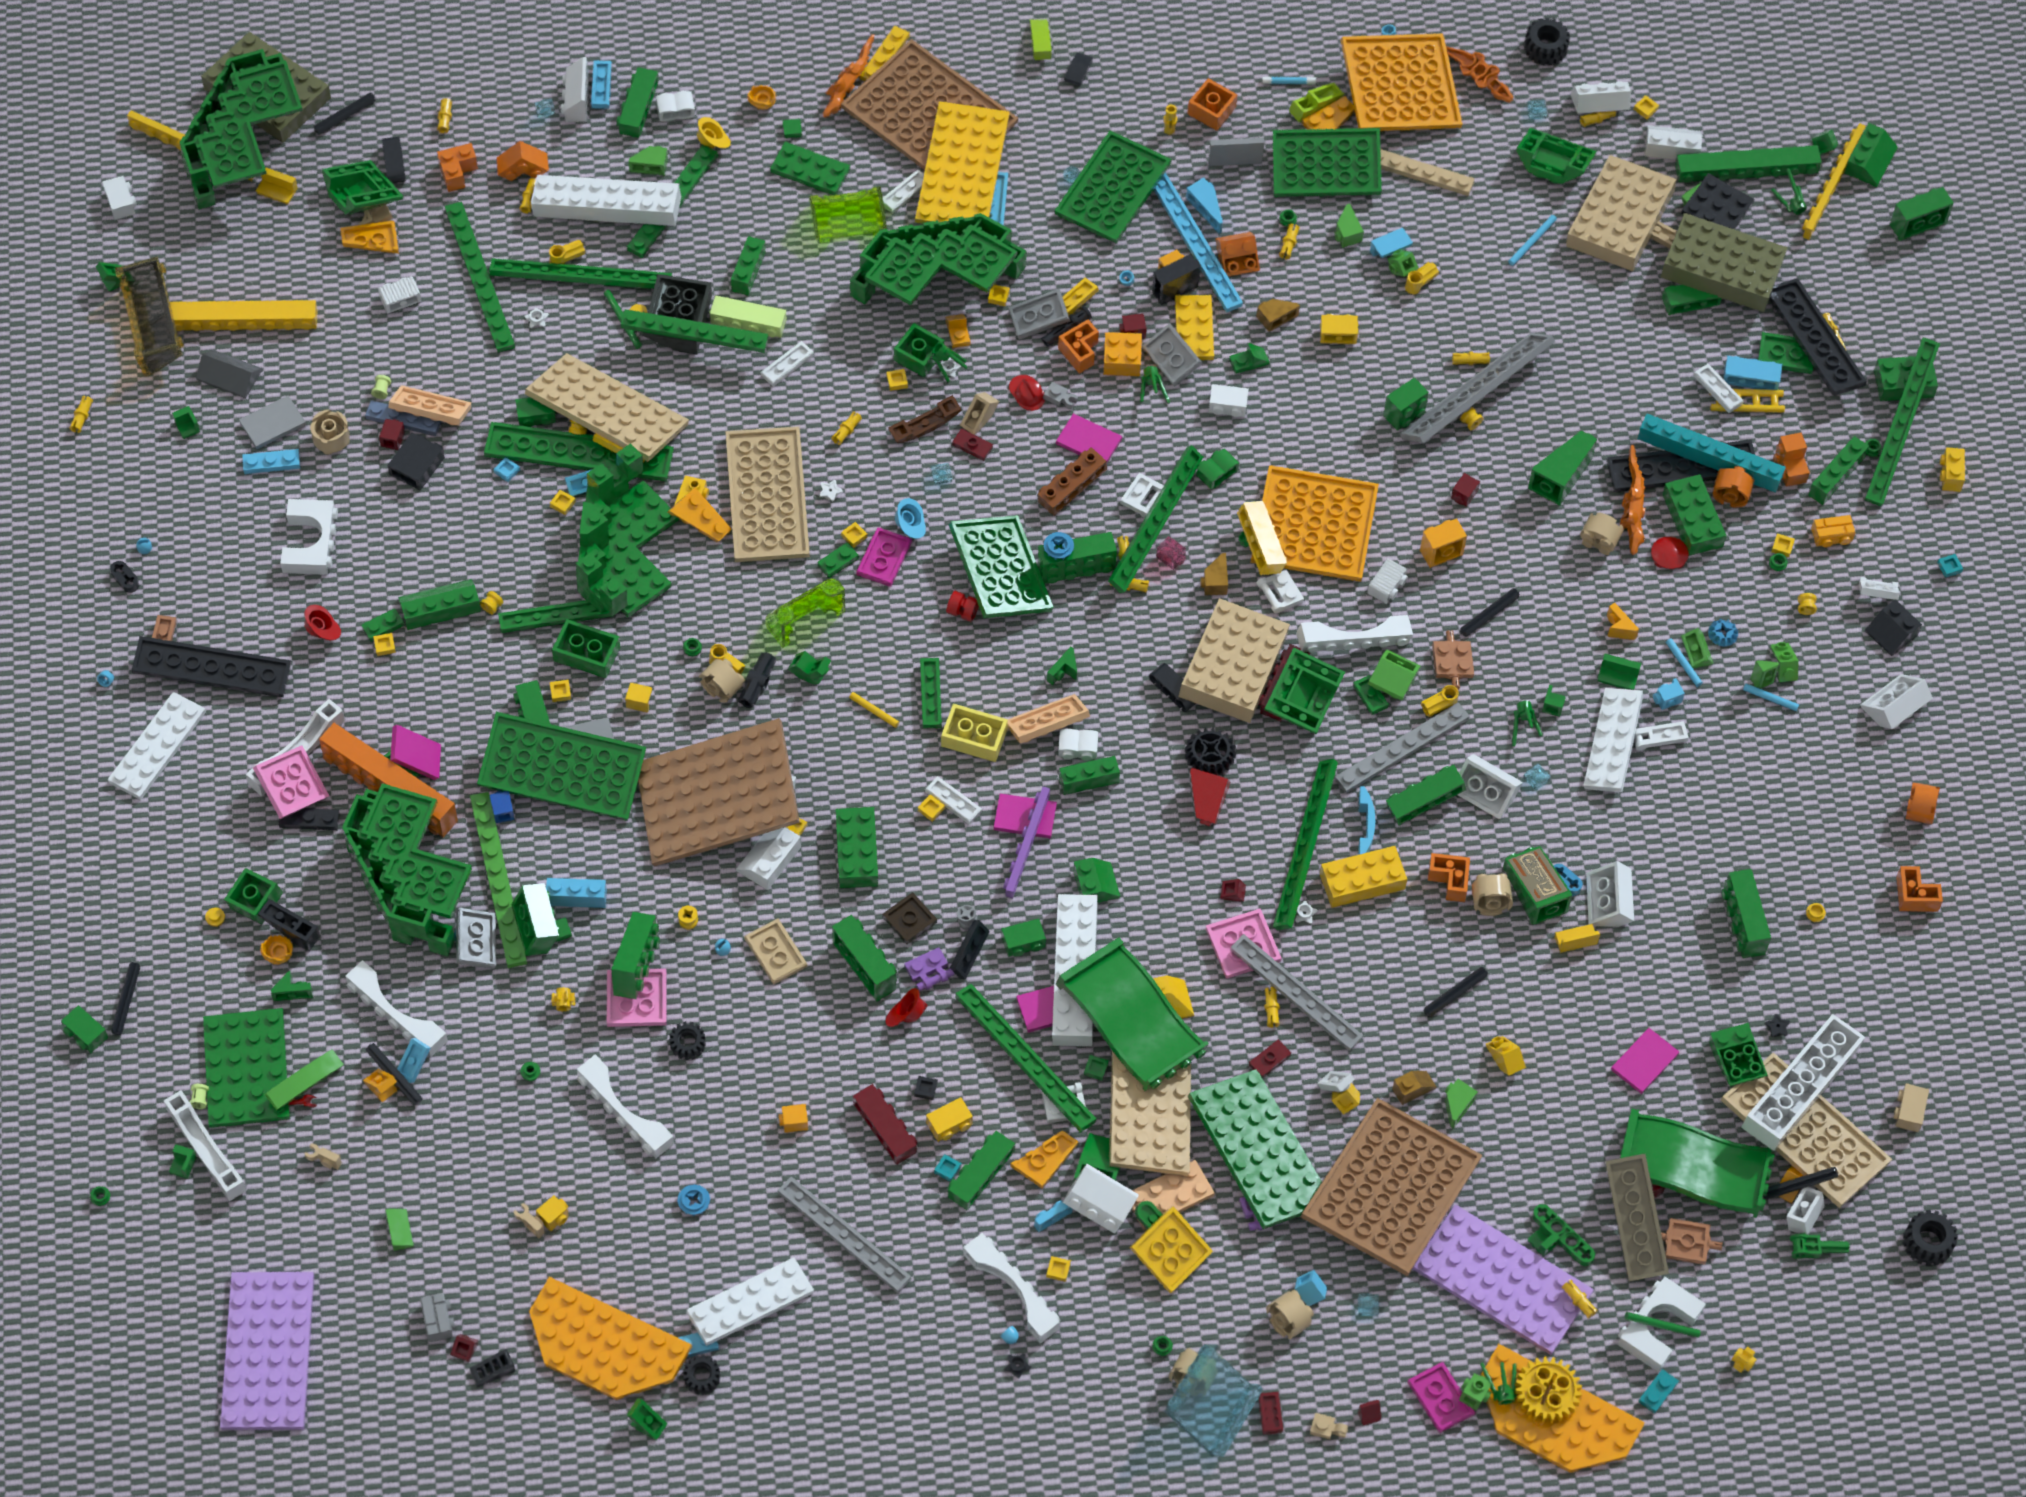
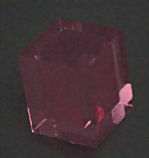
(1171, 553)

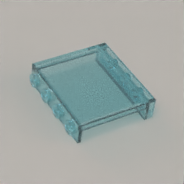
(1212, 1401)

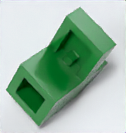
(808, 668)

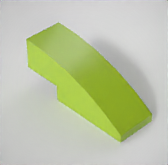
(1040, 39)
(1315, 100)

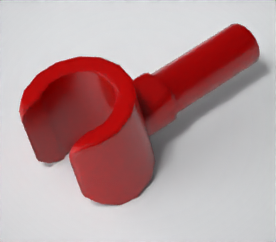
(306, 1101)

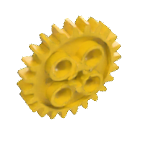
(1566, 1397)

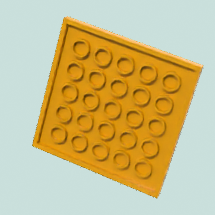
(1401, 82)
(1321, 520)

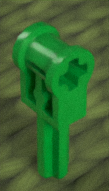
(1812, 1247)

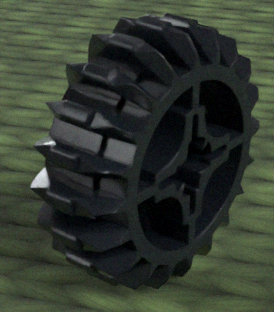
(1210, 742)

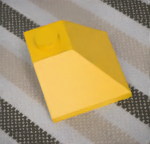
(1177, 994)

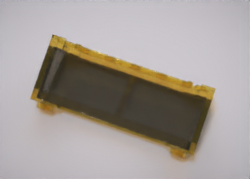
(150, 314)

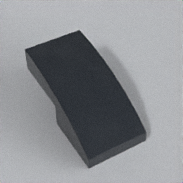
(1078, 69)

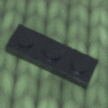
(312, 819)
(969, 949)

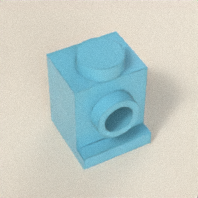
(1669, 695)

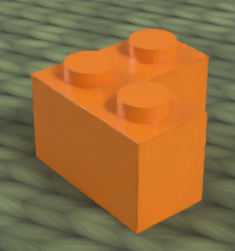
(522, 159)
(454, 163)
(1077, 345)
(1791, 454)
(1453, 871)
(1914, 895)

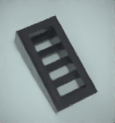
(496, 1358)

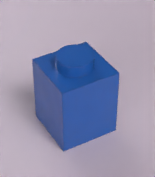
(502, 806)

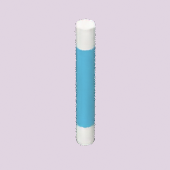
(1289, 80)

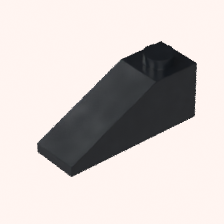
(290, 925)

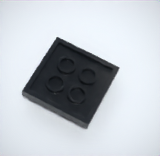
(1718, 203)

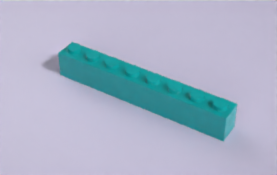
(1709, 451)

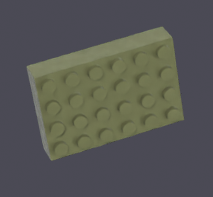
(310, 89)
(1724, 262)

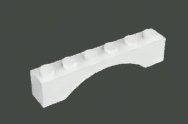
(1319, 637)
(308, 737)
(365, 982)
(651, 1134)
(204, 1146)
(985, 1257)

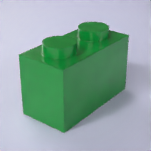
(533, 413)
(1023, 938)
(84, 1029)

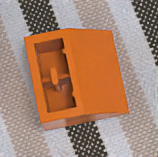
(1238, 253)

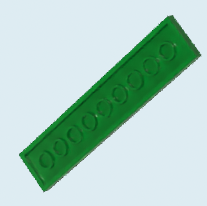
(564, 450)

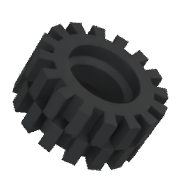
(687, 1051)
(701, 1386)

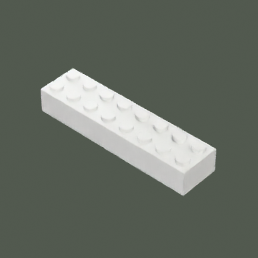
(606, 200)
(1074, 943)
(1803, 1082)

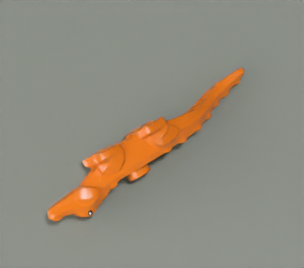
(1482, 73)
(846, 80)
(1633, 505)

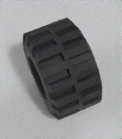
(1546, 52)
(1939, 1226)

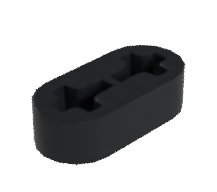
(127, 574)

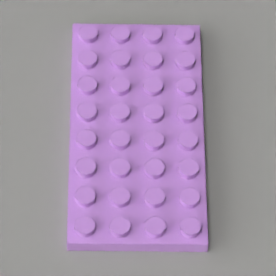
(1501, 1279)
(267, 1351)

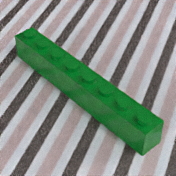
(1748, 163)

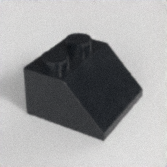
(1893, 627)

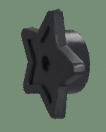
(1777, 1031)
(1017, 1359)

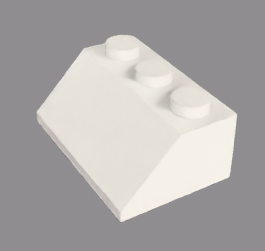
(575, 92)
(1601, 97)
(1670, 142)
(1897, 701)
(1488, 786)
(770, 856)
(1610, 895)
(1100, 1198)

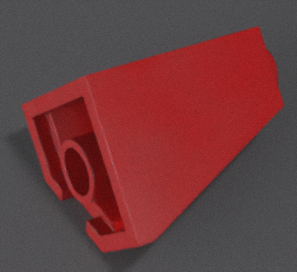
(1208, 795)

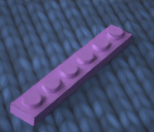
(1028, 834)

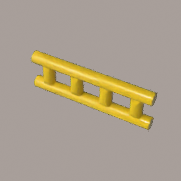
(1756, 407)

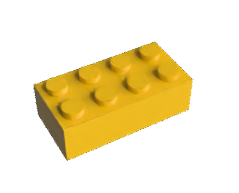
(1363, 876)

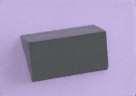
(227, 373)

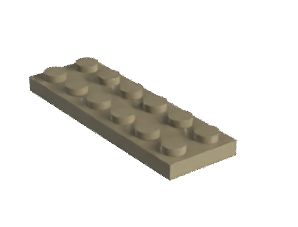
(1636, 1217)

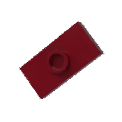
(972, 444)
(1270, 1058)
(1270, 1413)

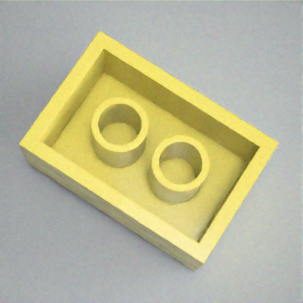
(974, 732)

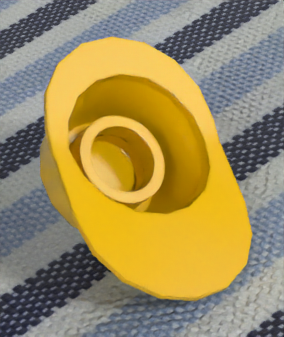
(712, 134)

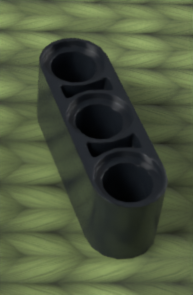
(393, 159)
(1170, 684)

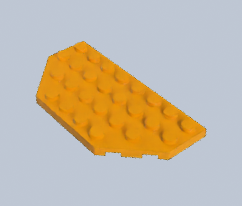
(603, 1343)
(1585, 1439)

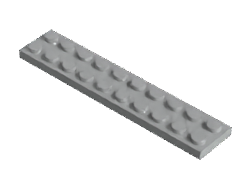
(1477, 387)

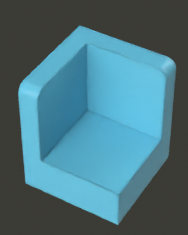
(1311, 1288)

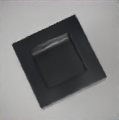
(926, 1088)

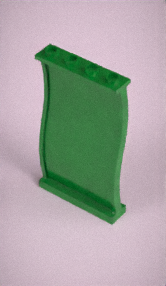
(1132, 1014)
(1700, 1163)

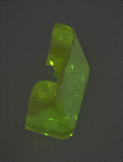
(847, 214)
(826, 595)

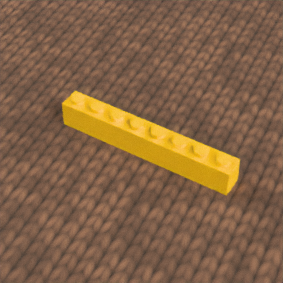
(245, 315)

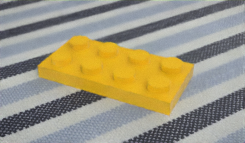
(1195, 323)

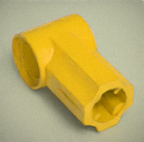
(561, 254)
(1420, 277)
(719, 649)
(1439, 701)

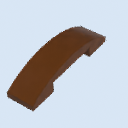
(926, 422)

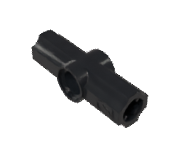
(757, 680)

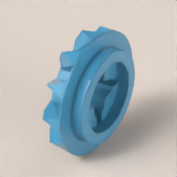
(1058, 538)
(1718, 638)
(691, 1192)

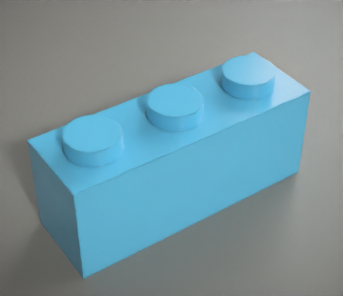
(1752, 373)
(577, 892)

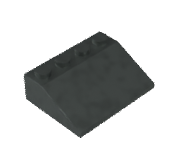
(682, 300)

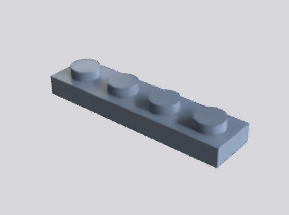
(379, 412)

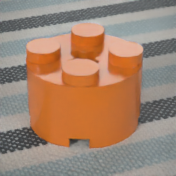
(1733, 487)
(1922, 803)

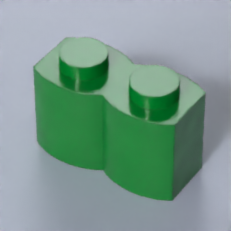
(1217, 468)

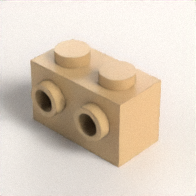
(1911, 1107)

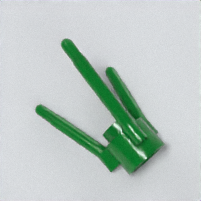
(1797, 203)
(943, 353)
(1152, 377)
(1525, 712)
(1504, 1394)

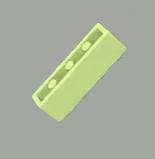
(748, 316)

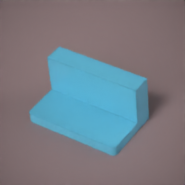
(1390, 243)

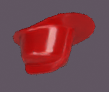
(1027, 392)
(321, 623)
(907, 1009)

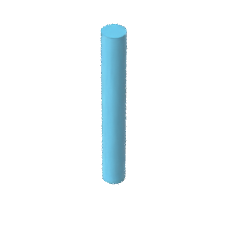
(1684, 663)
(1771, 697)

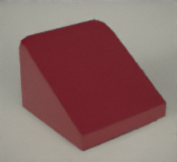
(1233, 890)
(464, 1347)
(1370, 1412)

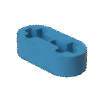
(1569, 878)

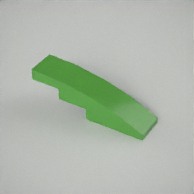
(304, 1079)

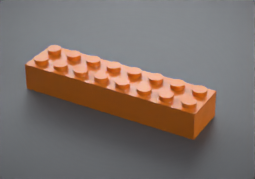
(373, 769)

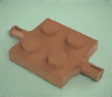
(1453, 659)
(1688, 1241)

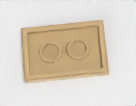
(775, 951)

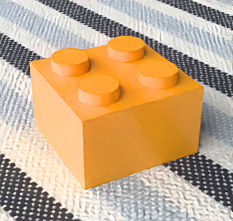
(1122, 354)
(1443, 542)

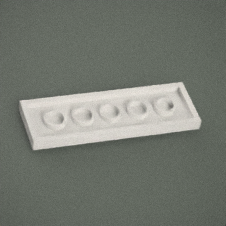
(1613, 740)
(156, 745)
(750, 1301)

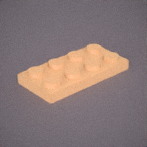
(429, 405)
(1047, 718)
(1175, 1191)

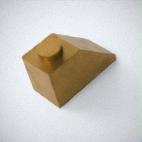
(1276, 313)
(1215, 577)
(1412, 1086)

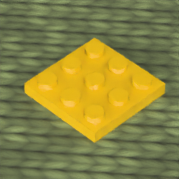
(1171, 1249)

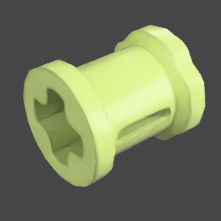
(381, 387)
(199, 1096)

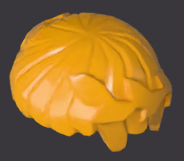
(762, 97)
(277, 949)

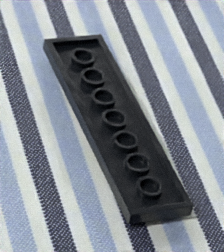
(1816, 337)
(1663, 467)
(211, 666)

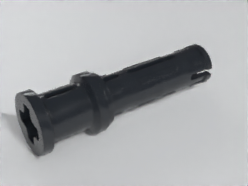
(1075, 319)

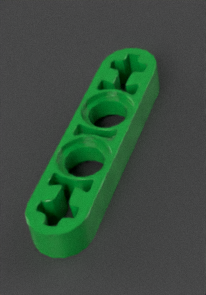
(1566, 1232)

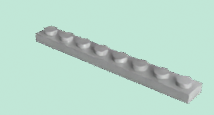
(1402, 748)
(1296, 992)
(844, 1234)

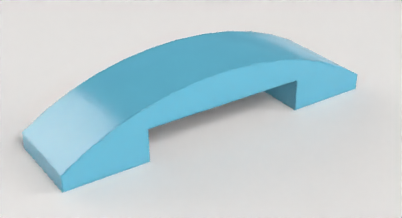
(1367, 807)

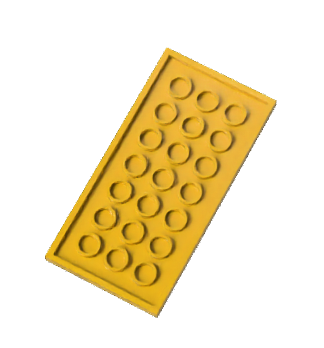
(962, 162)

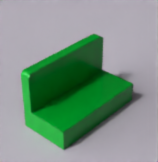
(1619, 672)

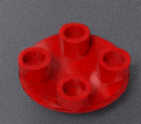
(1669, 553)

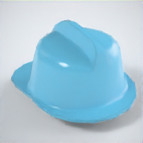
(910, 518)

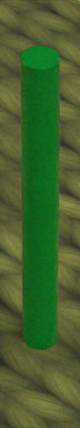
(619, 313)
(1662, 1324)

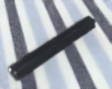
(344, 113)
(1489, 612)
(1455, 992)
(125, 998)
(387, 1066)
(1801, 1182)

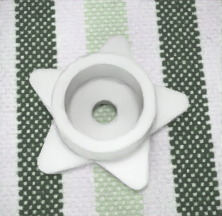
(536, 313)
(953, 367)
(827, 494)
(1305, 907)

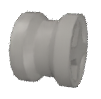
(963, 912)

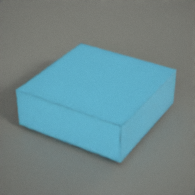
(506, 469)

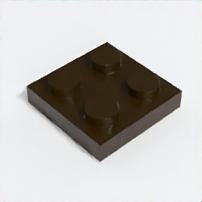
(909, 918)

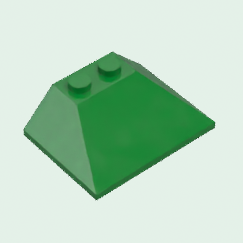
(1553, 157)
(359, 187)
(1304, 690)

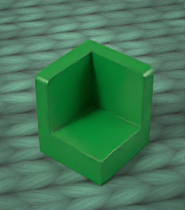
(1826, 141)
(186, 422)
(1553, 703)
(183, 1161)
(1544, 1239)

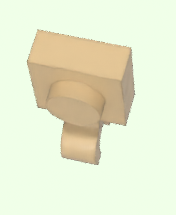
(327, 1158)
(532, 1223)
(1324, 1426)

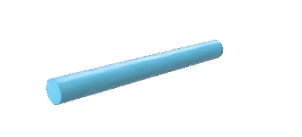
(1529, 243)

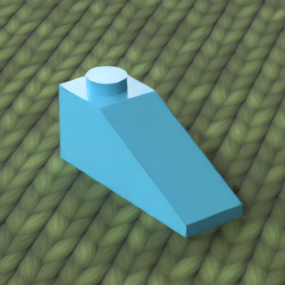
(1204, 199)

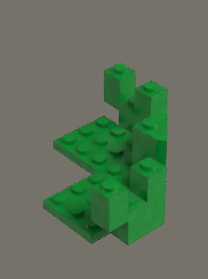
(221, 133)
(910, 257)
(612, 529)
(403, 881)

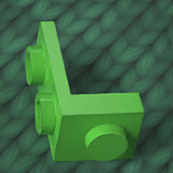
(1788, 662)

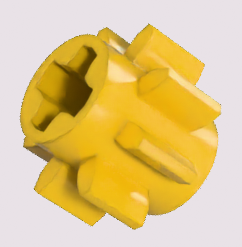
(563, 999)
(1744, 1359)

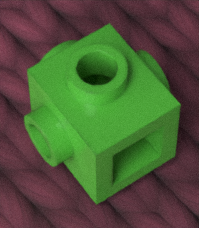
(1402, 263)
(1475, 1391)

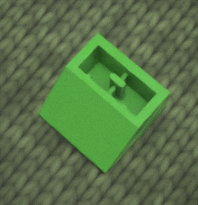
(1394, 675)

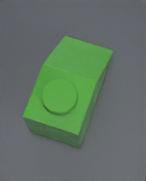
(649, 161)
(1348, 228)
(1458, 1100)

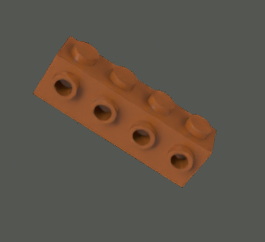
(1072, 481)

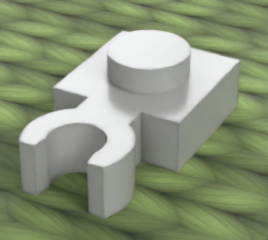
(1057, 394)

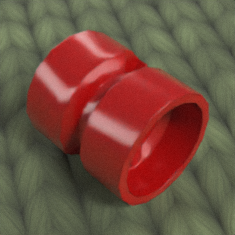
(963, 606)

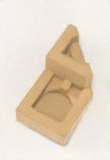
(376, 215)

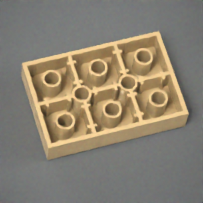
(1621, 212)
(1234, 660)

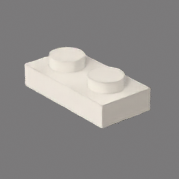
(1336, 1081)

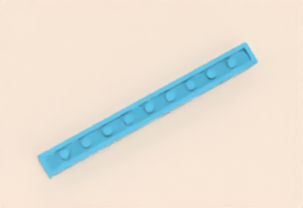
(1197, 244)

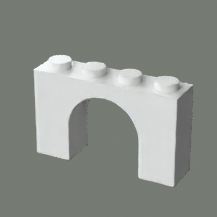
(317, 557)
(1668, 1298)

